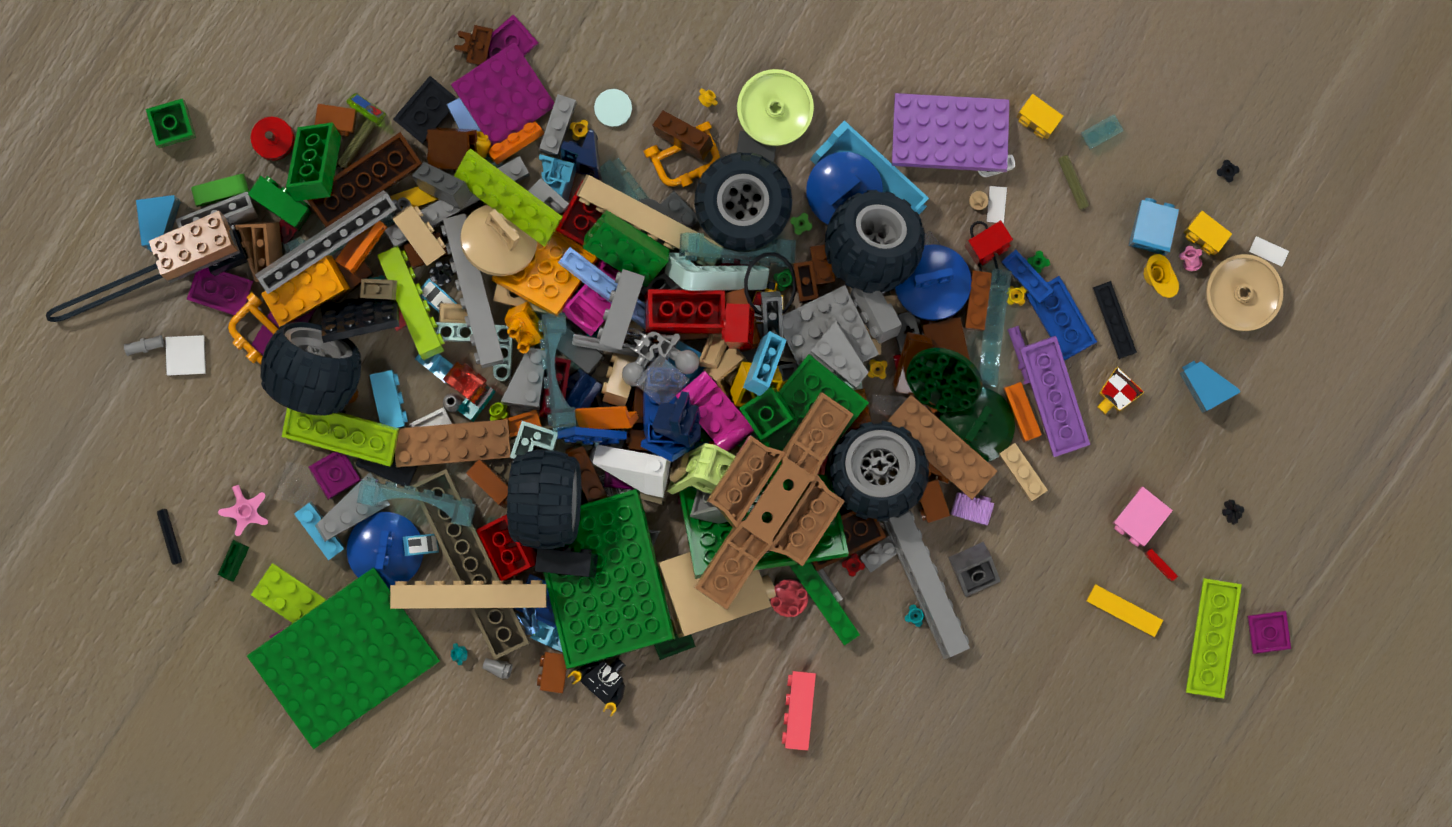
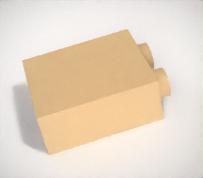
(694, 611)

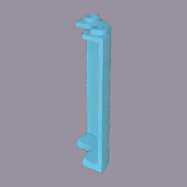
(848, 140)

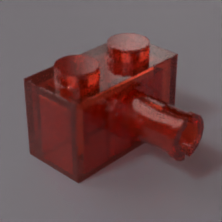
(466, 383)

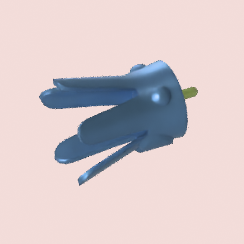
(529, 623)

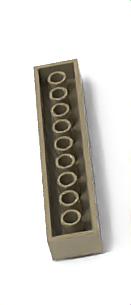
(471, 563)

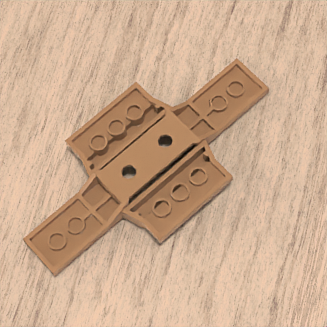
(797, 514)

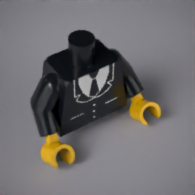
(603, 681)

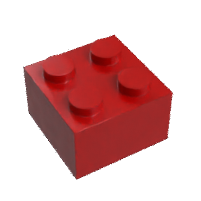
(738, 326)

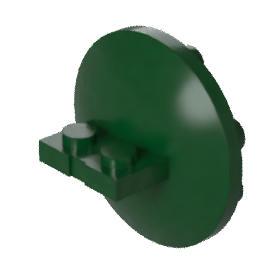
(944, 379)
(985, 425)

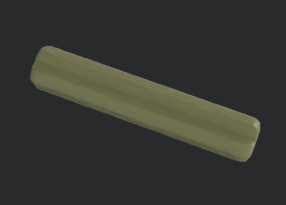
(356, 144)
(1073, 182)

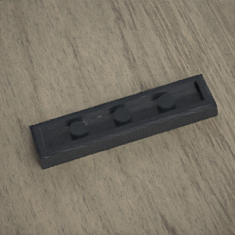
(1114, 320)

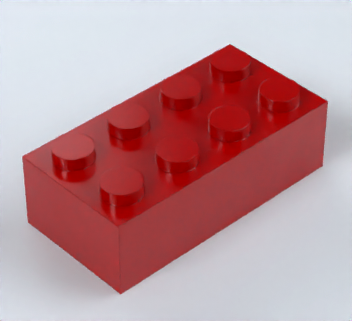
(684, 311)

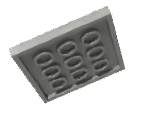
(811, 321)

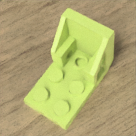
(704, 469)

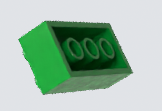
(313, 162)
(625, 247)

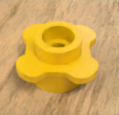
(707, 97)
(576, 126)
(1020, 299)
(881, 365)

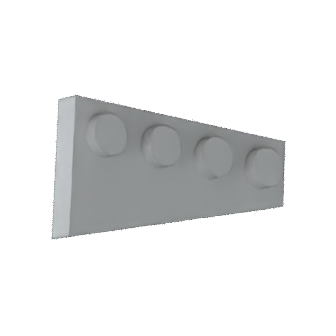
(347, 513)

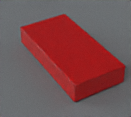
(1161, 565)

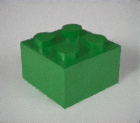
(170, 123)
(767, 412)

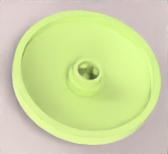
(775, 107)

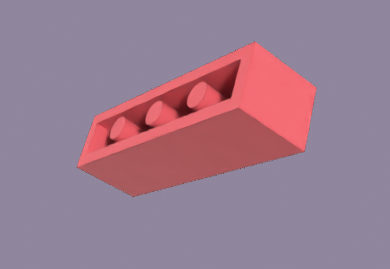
(800, 710)

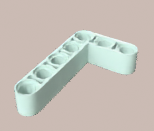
(714, 277)
(506, 344)

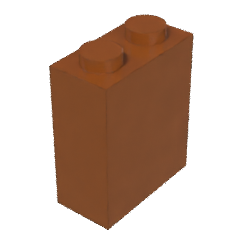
(489, 482)

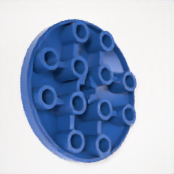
(837, 179)
(937, 285)
(380, 545)

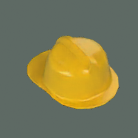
(1161, 276)

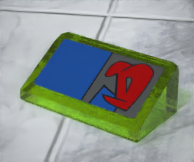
(366, 108)

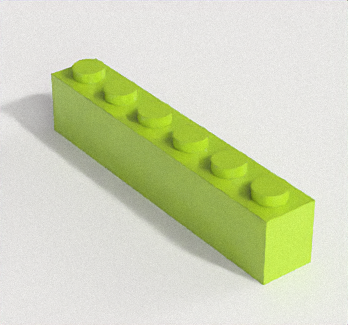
(411, 304)

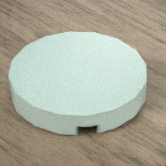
(613, 108)

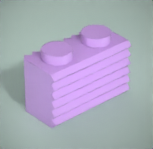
(974, 510)

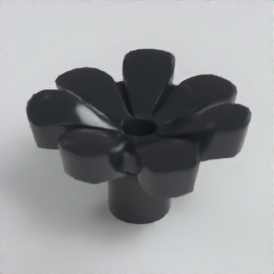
(441, 273)
(1233, 511)

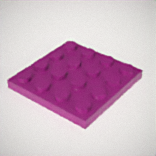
(503, 94)

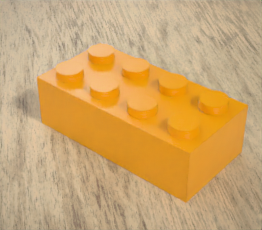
(306, 291)

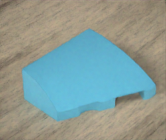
(558, 175)

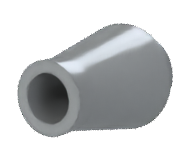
(452, 408)
(498, 667)

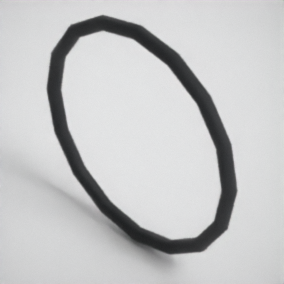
(748, 273)

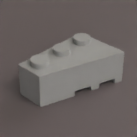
(876, 314)
(840, 356)
(527, 383)

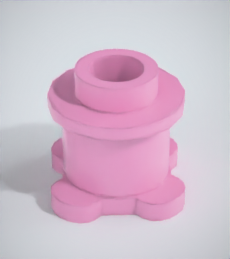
(1191, 258)

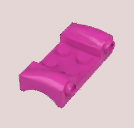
(588, 306)
(718, 414)

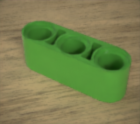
(219, 190)

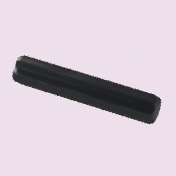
(169, 536)

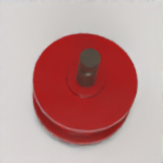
(272, 138)

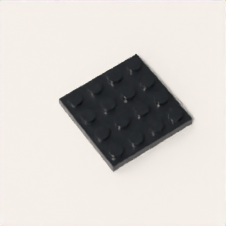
(358, 317)

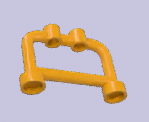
(685, 179)
(241, 342)

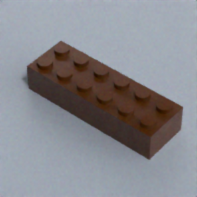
(367, 178)

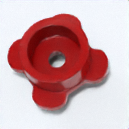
(848, 565)

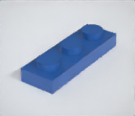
(1027, 277)

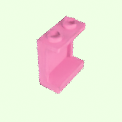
(1142, 517)

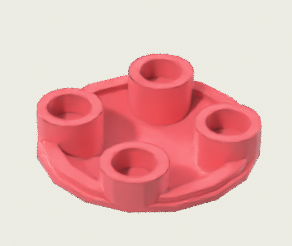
(790, 598)

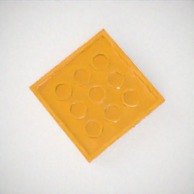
(544, 280)

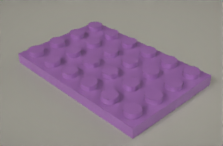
(950, 132)

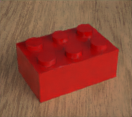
(578, 219)
(989, 242)
(506, 556)

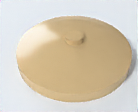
(1244, 292)

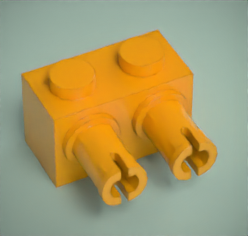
(523, 326)

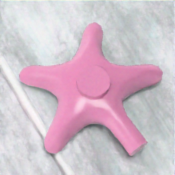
(244, 510)

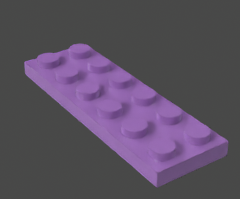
(1054, 396)

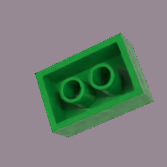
(280, 202)

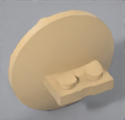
(495, 243)

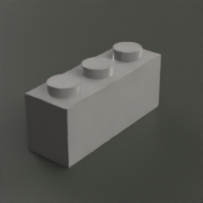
(558, 125)

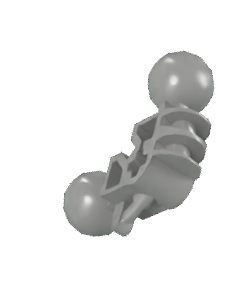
(685, 361)

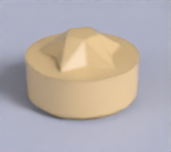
(978, 200)

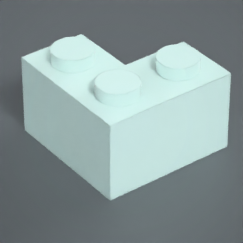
(531, 436)

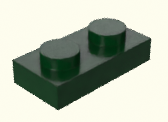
(233, 560)
(674, 646)

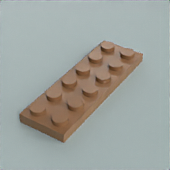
(453, 443)
(944, 448)

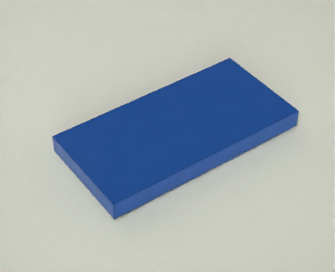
(1063, 320)

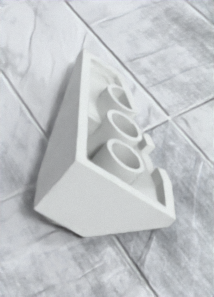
(640, 470)

